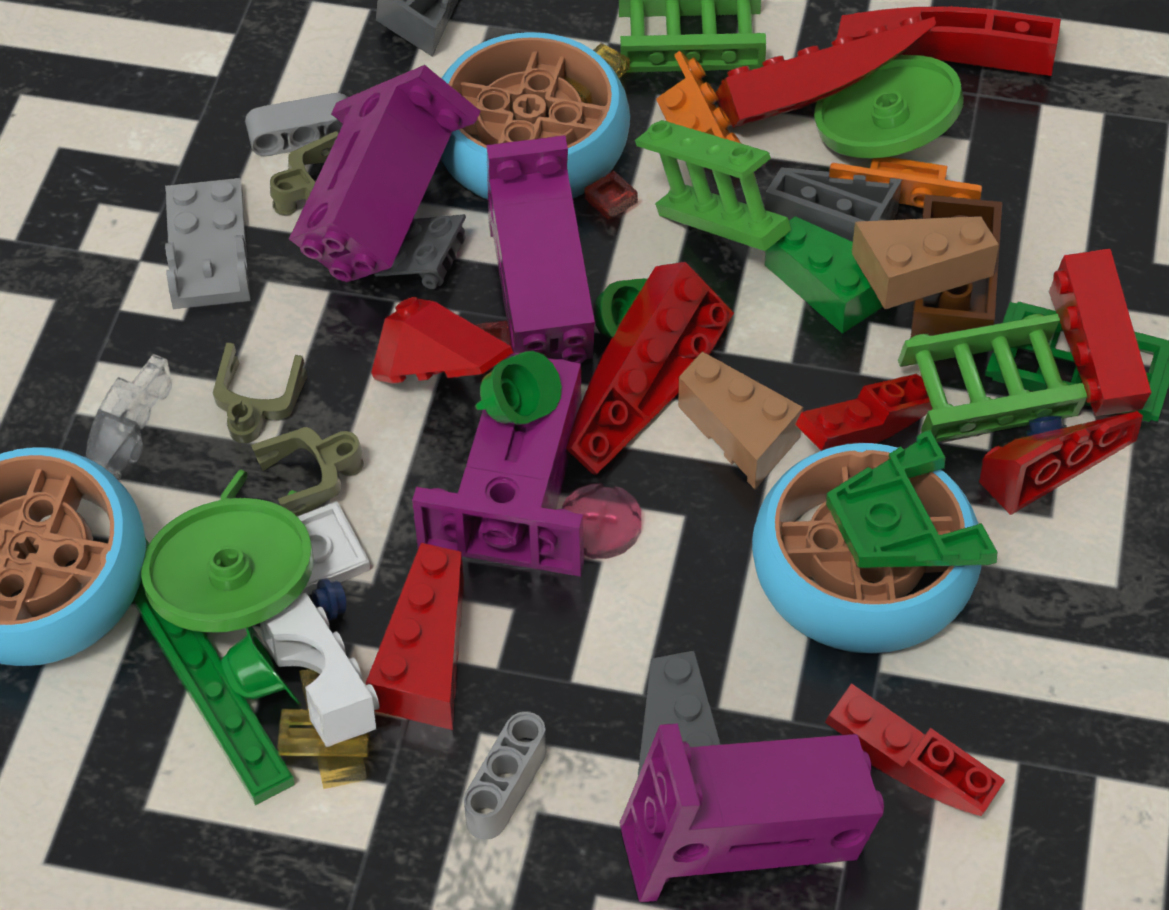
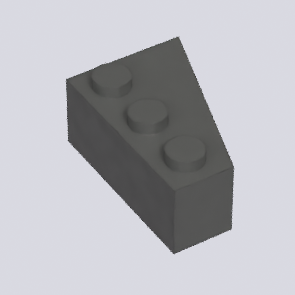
(417, 20)
(832, 202)
(678, 697)

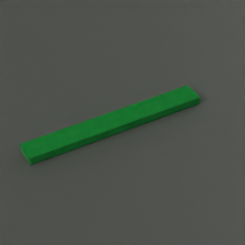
(222, 709)

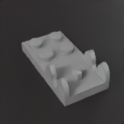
(206, 244)

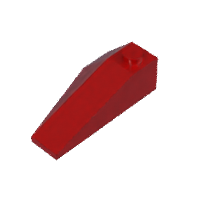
(433, 340)
(1047, 460)

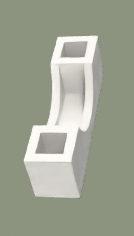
(337, 698)

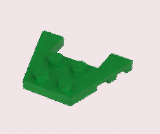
(888, 522)

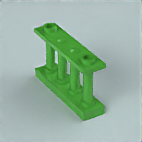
(710, 49)
(696, 204)
(984, 413)

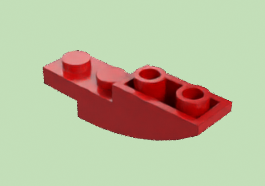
(872, 417)
(915, 759)

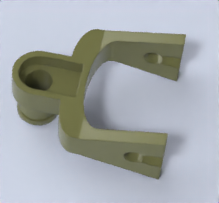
(296, 183)
(252, 412)
(334, 454)

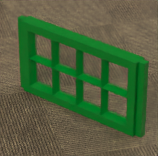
(1157, 376)

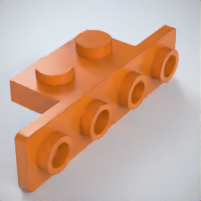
(693, 102)
(916, 176)

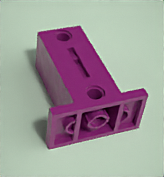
(379, 171)
(539, 249)
(512, 492)
(746, 807)

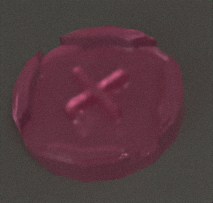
(609, 519)

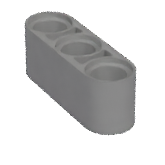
(292, 124)
(501, 793)

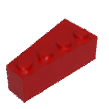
(1100, 332)
(421, 644)

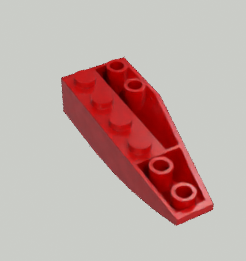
(971, 36)
(815, 73)
(642, 364)

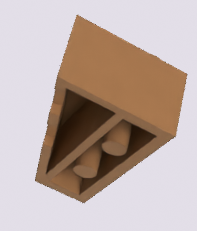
(923, 255)
(739, 415)

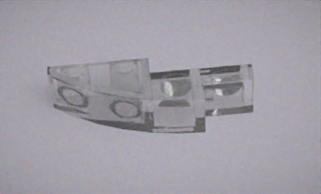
(126, 408)

